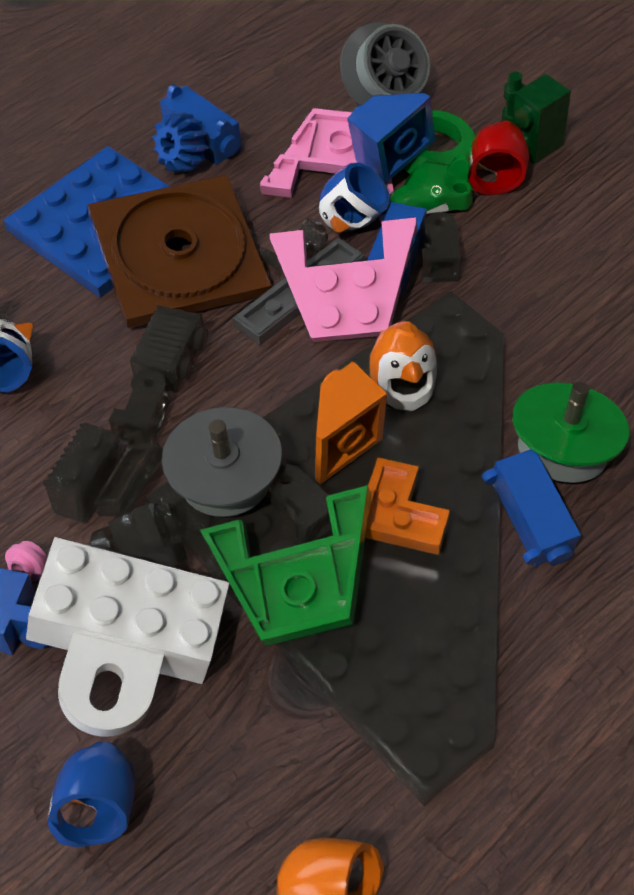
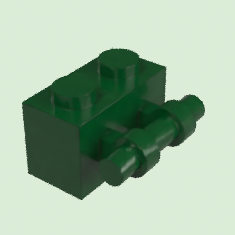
(538, 111)

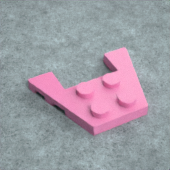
(318, 145)
(347, 297)

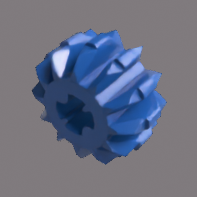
(180, 142)

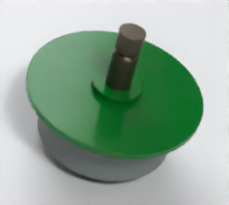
(570, 429)

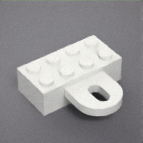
(122, 620)

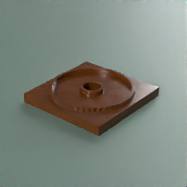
(145, 273)

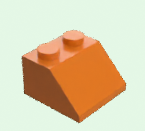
(348, 419)

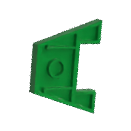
(303, 585)

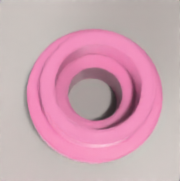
(26, 558)

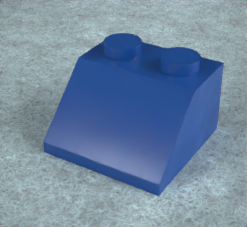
(391, 131)

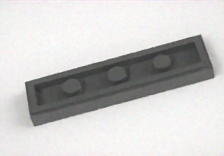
(278, 305)

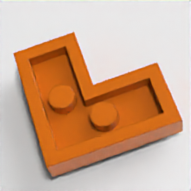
(398, 519)

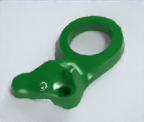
(440, 178)

